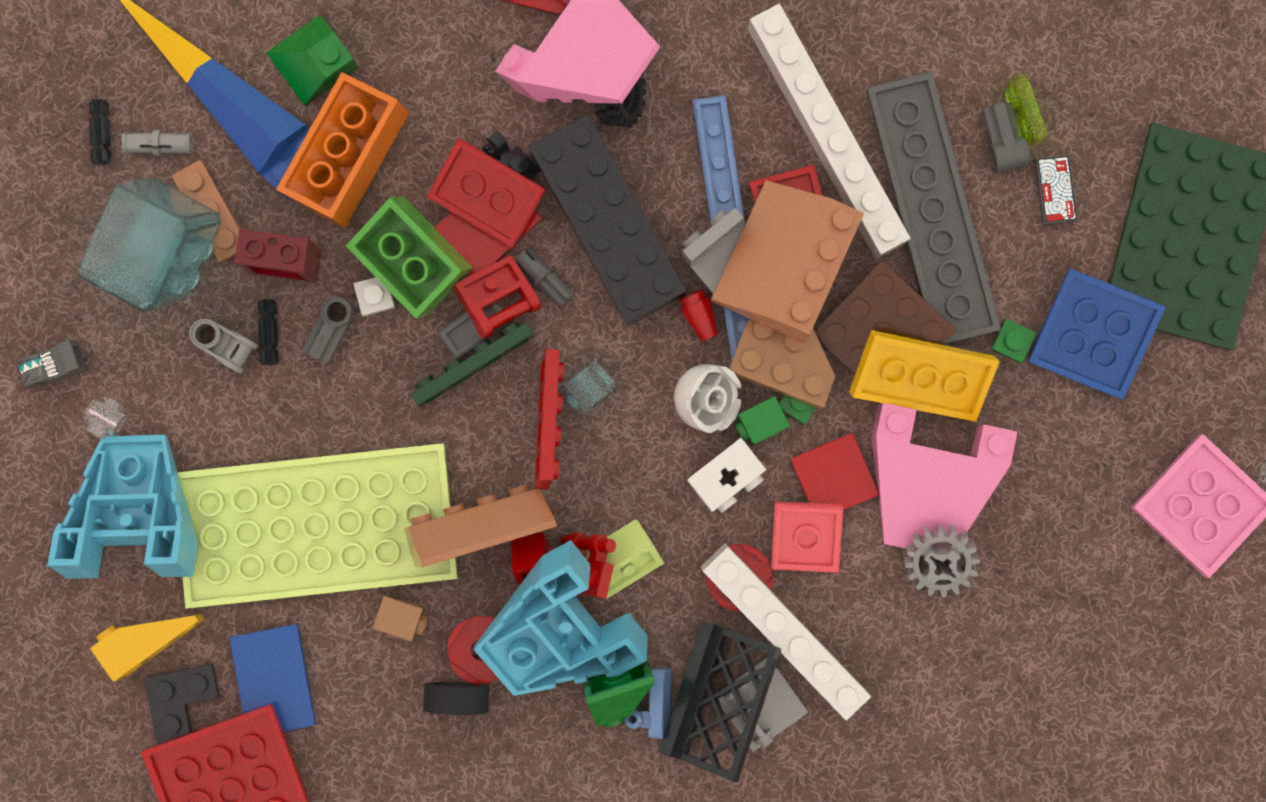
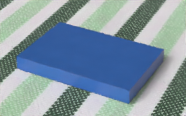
(274, 670)

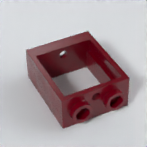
(287, 259)

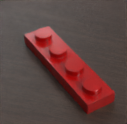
(547, 432)

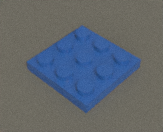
(1096, 333)

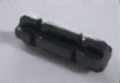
(99, 132)
(268, 332)

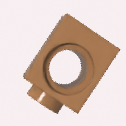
(401, 618)

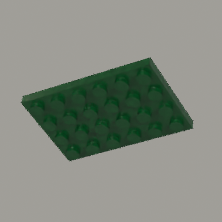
(1194, 232)

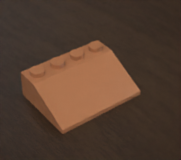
(787, 259)

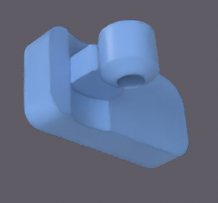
(659, 710)

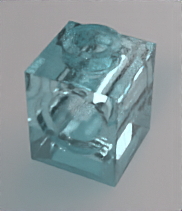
(589, 387)

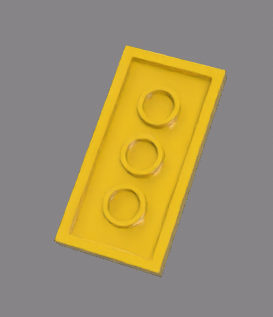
(923, 376)

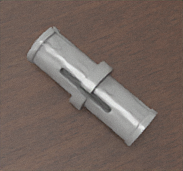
(157, 142)

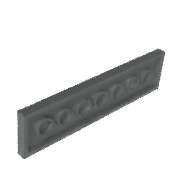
(933, 204)

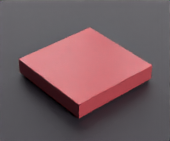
(806, 536)

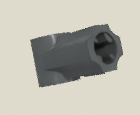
(1005, 144)
(328, 333)

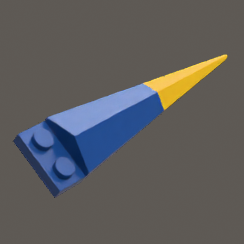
(253, 121)

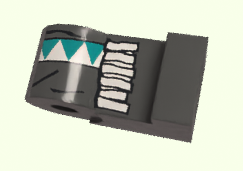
(51, 365)

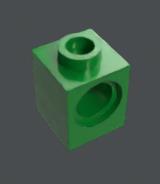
(761, 421)

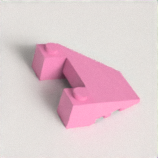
(588, 55)
(932, 485)

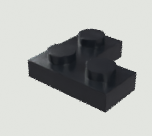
(172, 692)

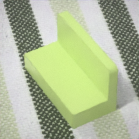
(632, 557)

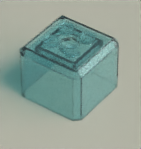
(149, 244)

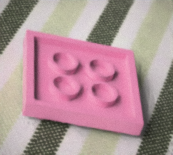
(1203, 506)

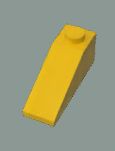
(131, 646)

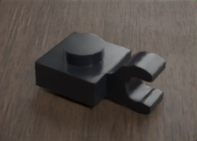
(515, 159)

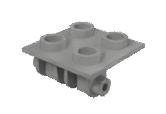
(778, 711)

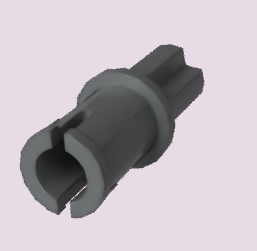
(544, 277)

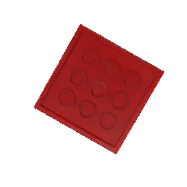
(228, 762)

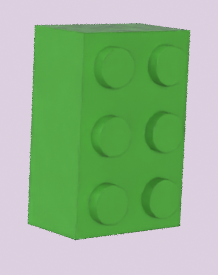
(409, 256)

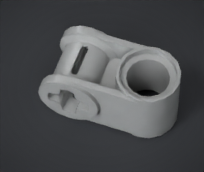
(227, 347)

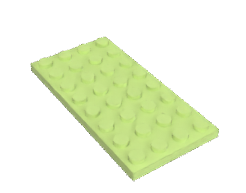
(313, 524)

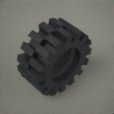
(624, 113)

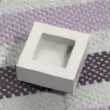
(373, 297)

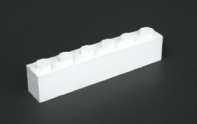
(785, 631)

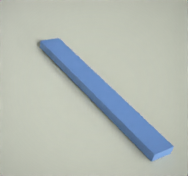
(720, 179)

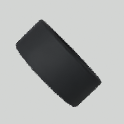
(456, 698)

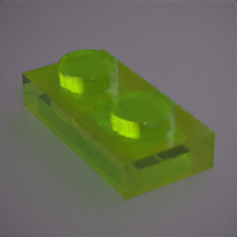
(1023, 99)

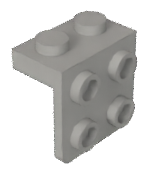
(710, 252)

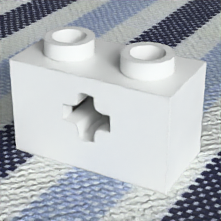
(736, 458)

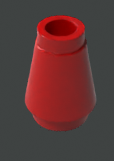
(699, 314)

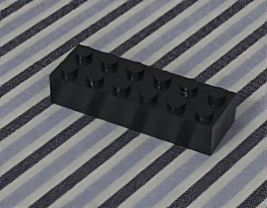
(607, 220)

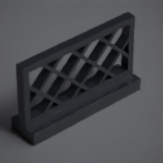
(694, 693)

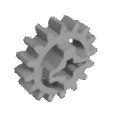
(942, 546)

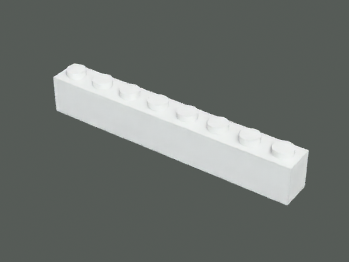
(827, 130)

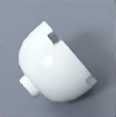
(708, 397)

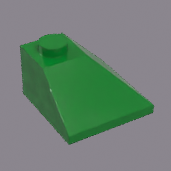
(312, 59)
(617, 696)

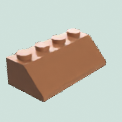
(479, 526)

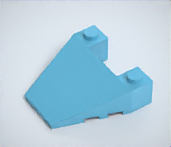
(127, 500)
(550, 636)

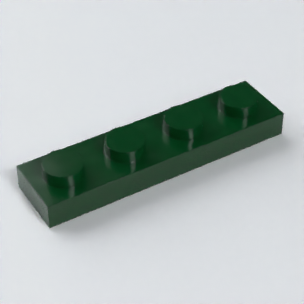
(459, 370)

